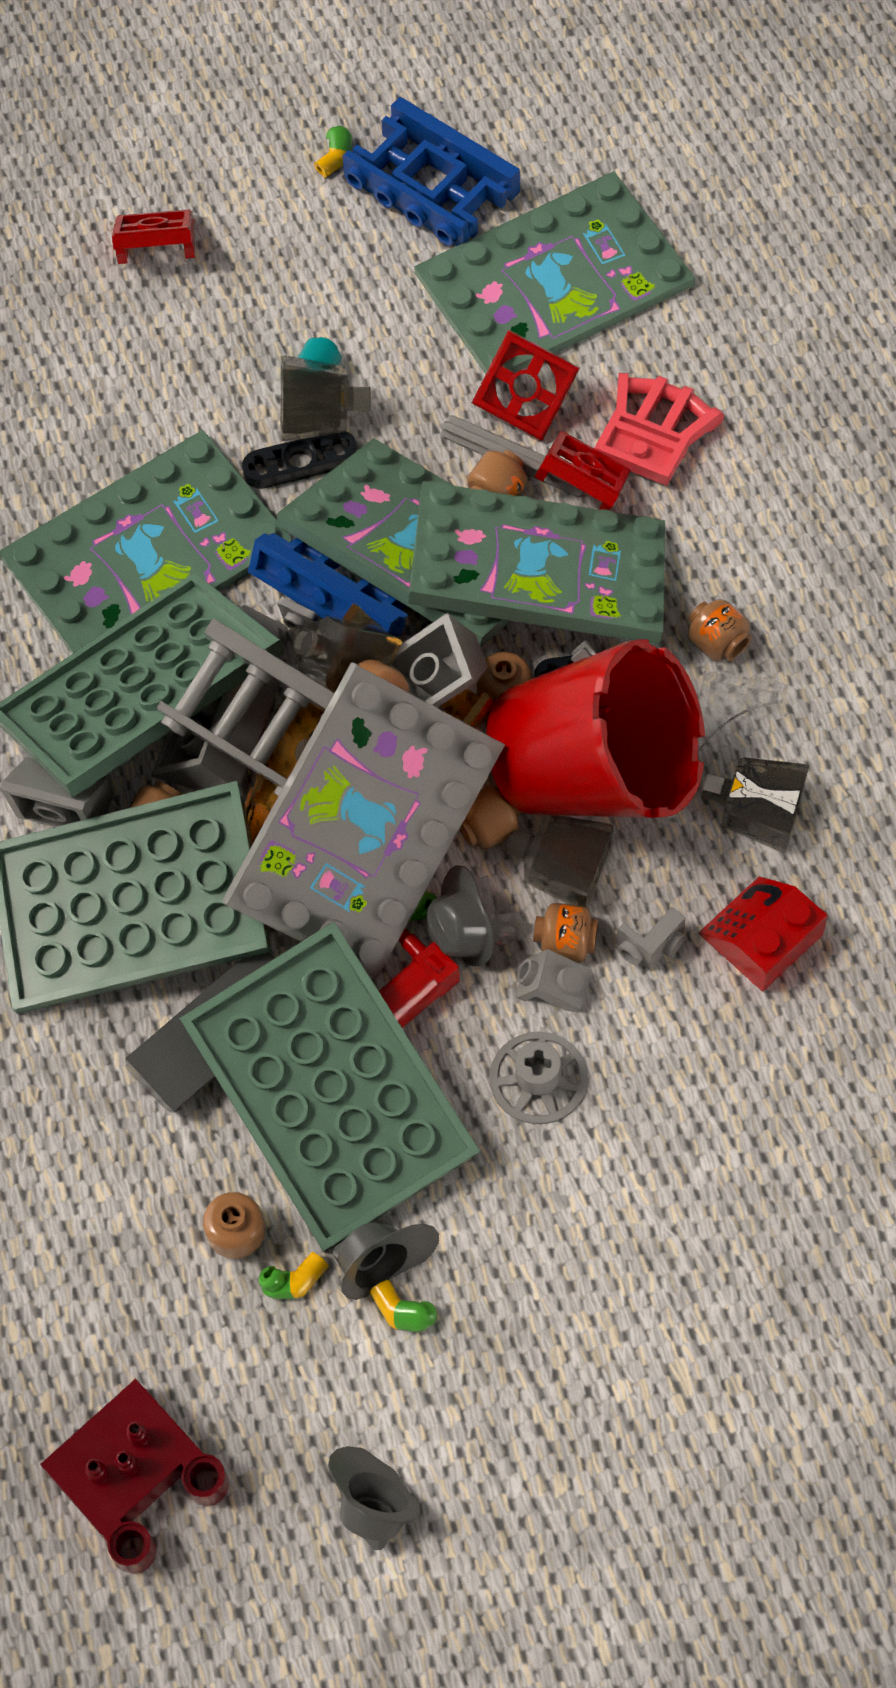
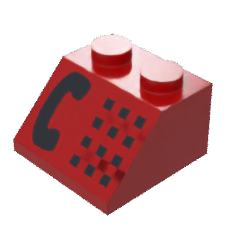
(765, 929)

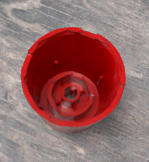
(601, 737)

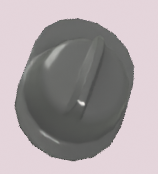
(459, 919)
(380, 1253)
(372, 1497)

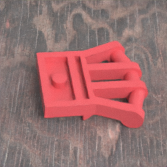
(646, 446)

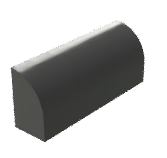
(169, 1060)

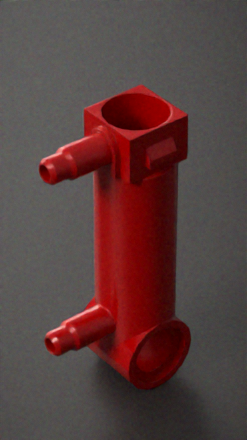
(421, 981)

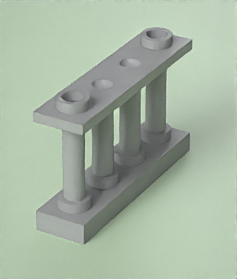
(261, 670)

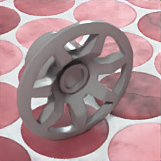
(538, 1073)

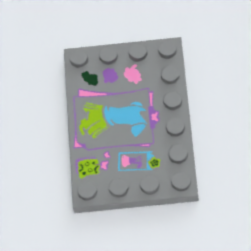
(364, 818)

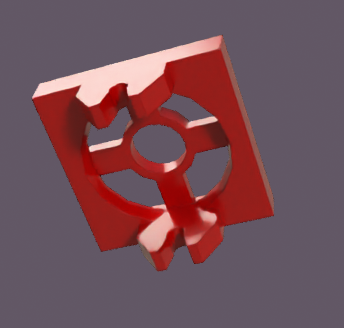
(153, 230)
(564, 373)
(586, 467)

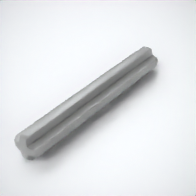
(482, 440)

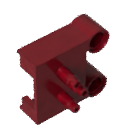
(125, 1464)

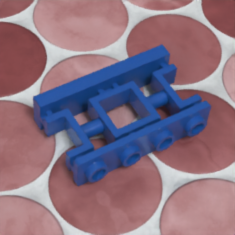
(445, 151)
(318, 584)

